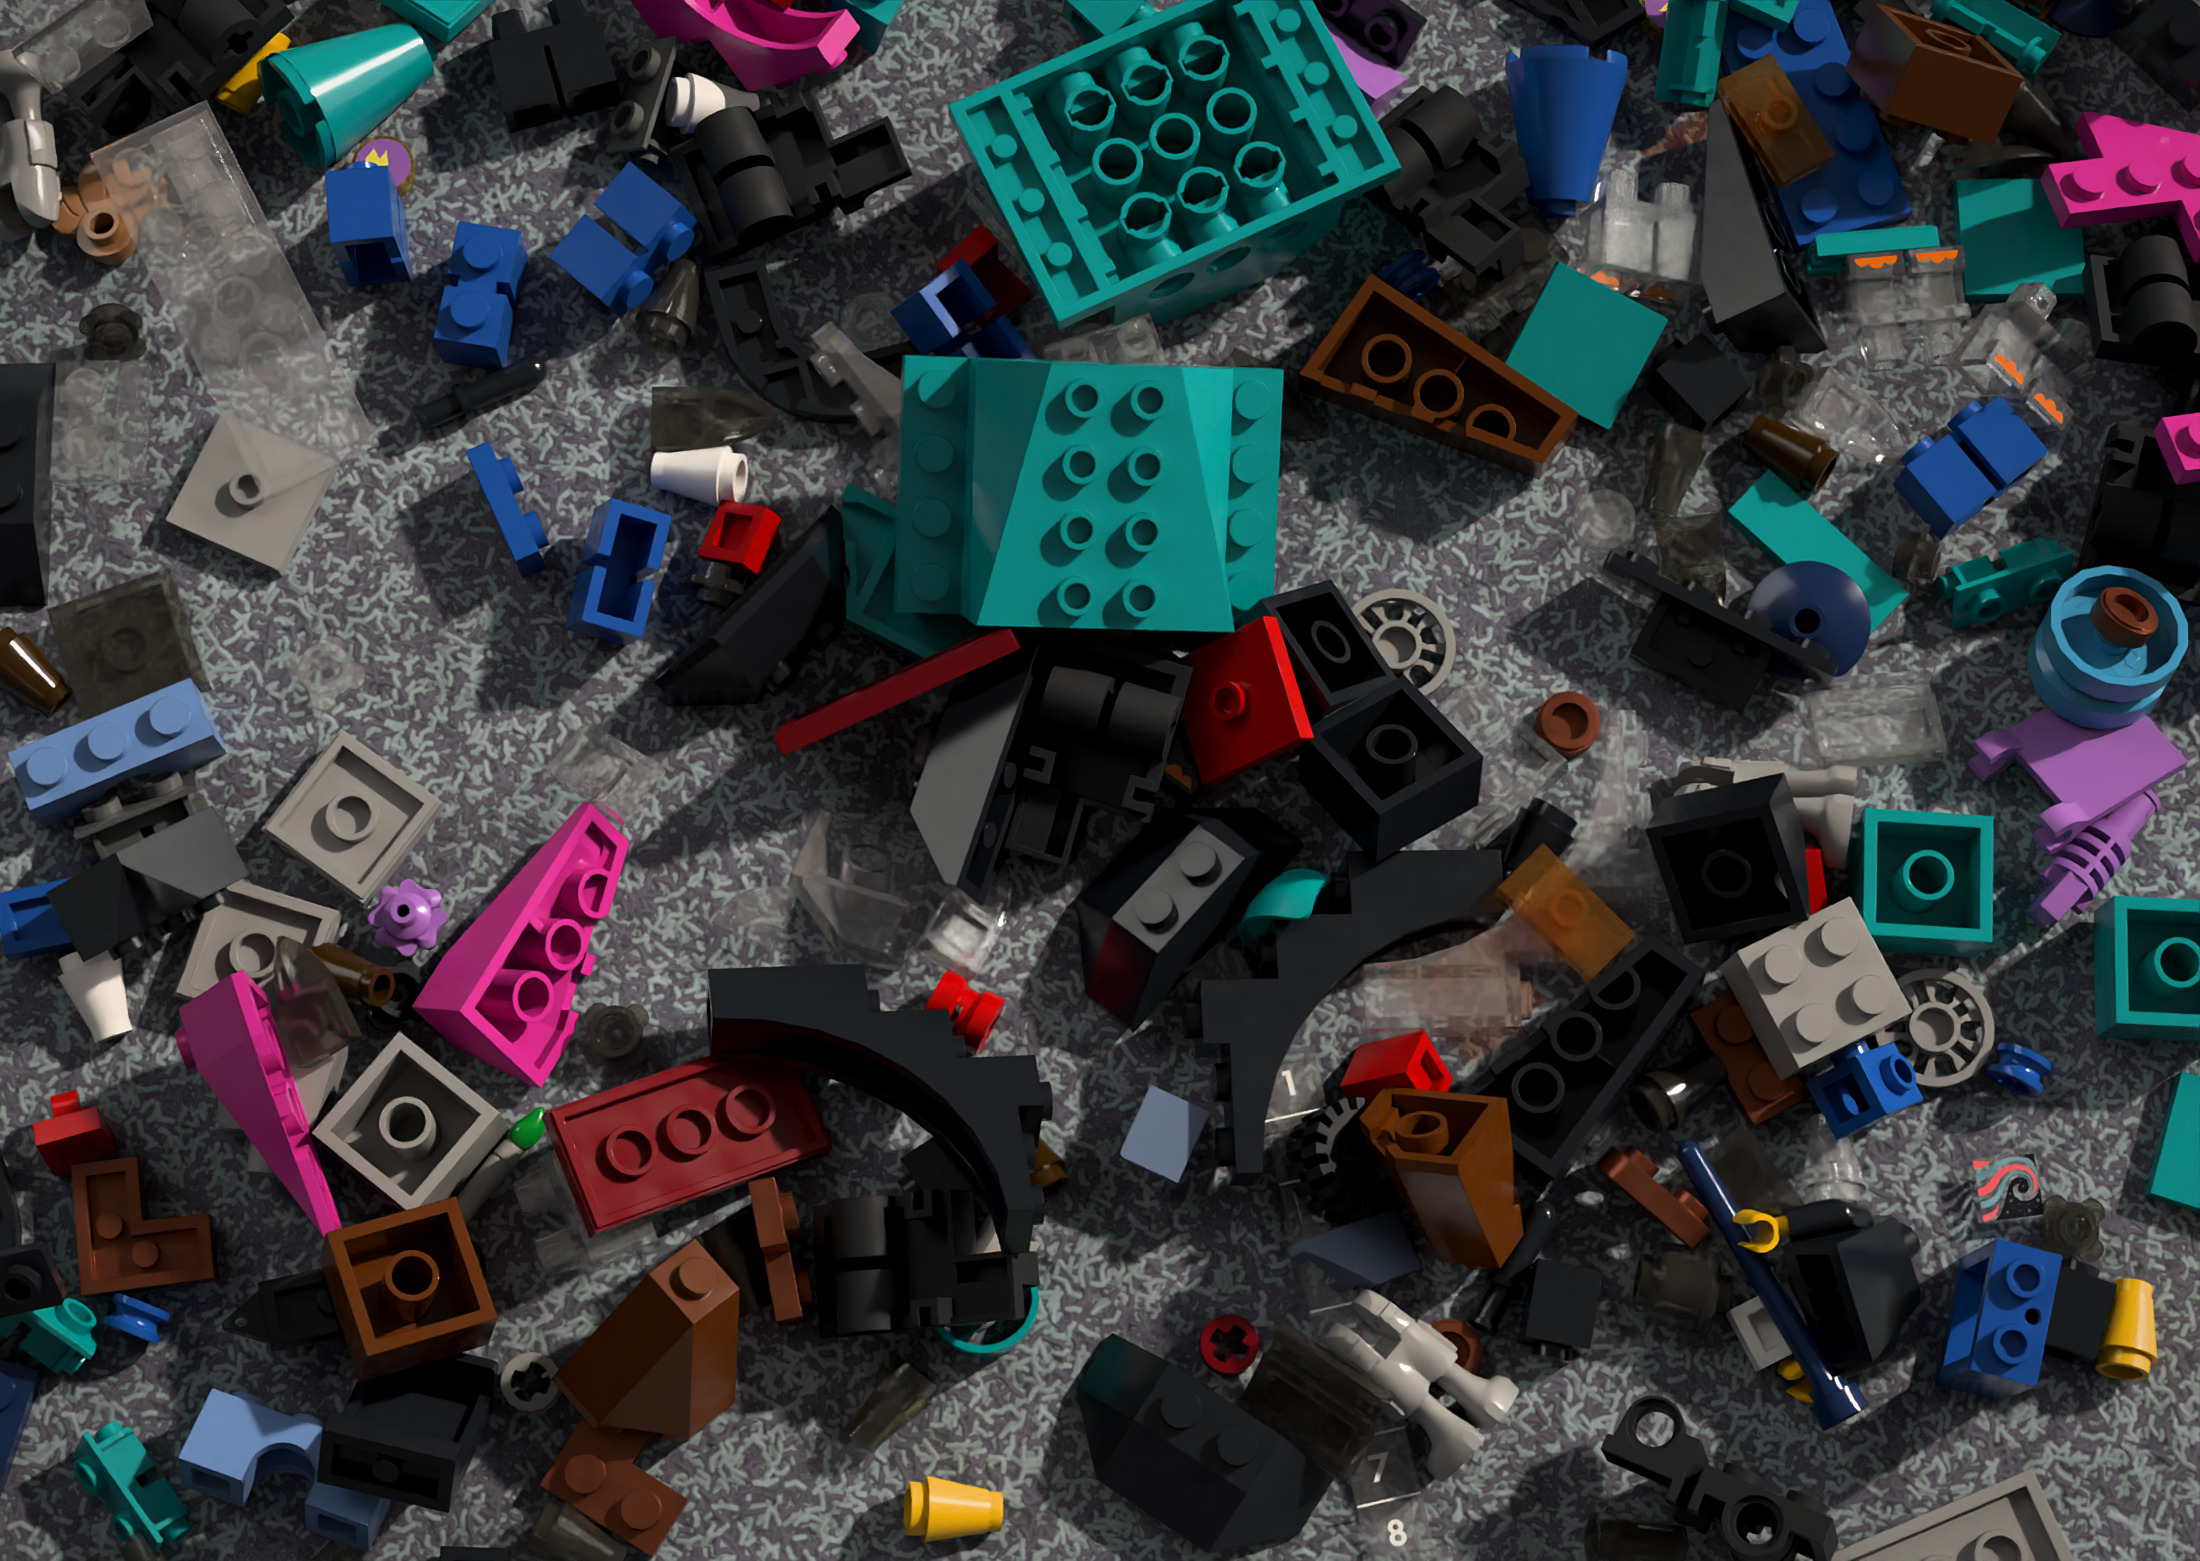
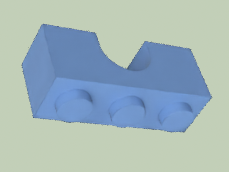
(144, 736)
(244, 1440)

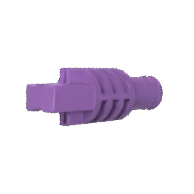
(2090, 861)

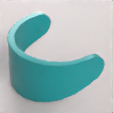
(999, 1348)

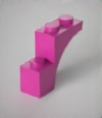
(756, 36)

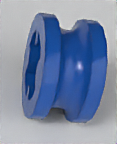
(1410, 275)
(2019, 1069)
(136, 1318)

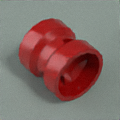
(978, 1013)

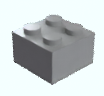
(1815, 988)
(410, 1127)

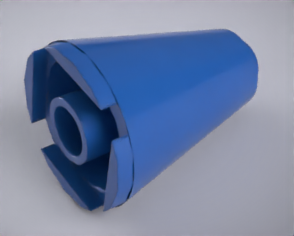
(1563, 120)

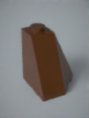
(1452, 1170)
(662, 1354)

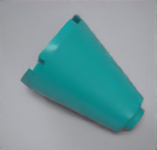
(344, 86)

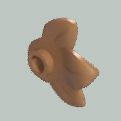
(90, 211)

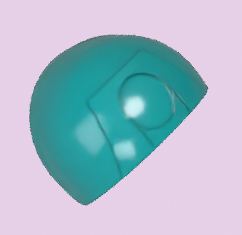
(1286, 897)

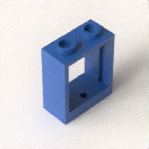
(1986, 1337)

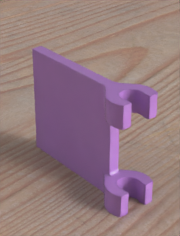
(2078, 768)

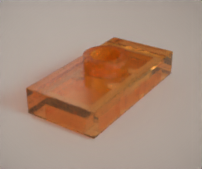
(1775, 121)
(1565, 913)

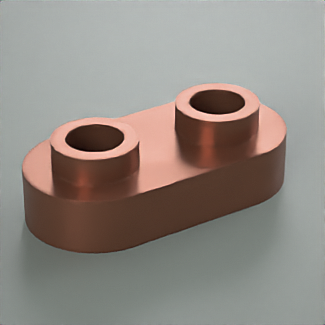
(1676, 1212)

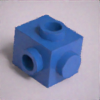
(1864, 1088)

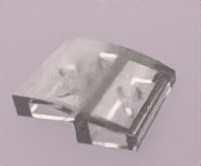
(1514, 761)

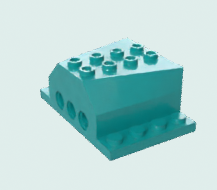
(1175, 157)
(1086, 492)

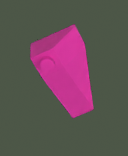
(517, 967)
(246, 1066)

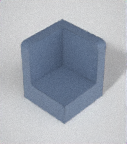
(1164, 1135)

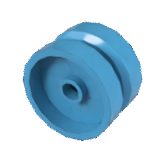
(2088, 675)

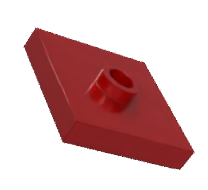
(1242, 701)

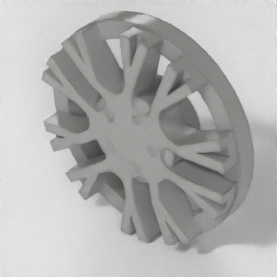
(1401, 642)
(1936, 1027)

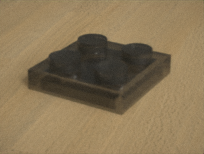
(127, 643)

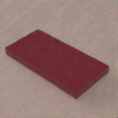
(899, 686)
(682, 1138)

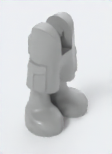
(27, 155)
(1820, 796)
(1406, 1364)

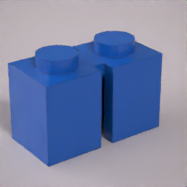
(645, 215)
(367, 224)
(940, 309)
(473, 319)
(1974, 463)
(619, 545)

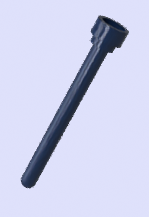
(1832, 1394)

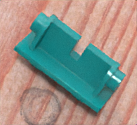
(2006, 28)
(1691, 51)
(2030, 576)
(58, 1334)
(113, 1472)

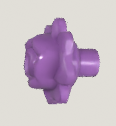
(408, 918)

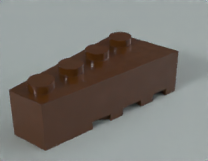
(1430, 380)

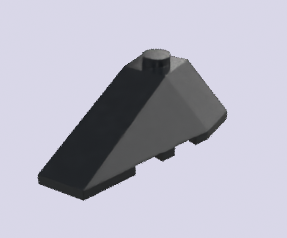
(1743, 262)

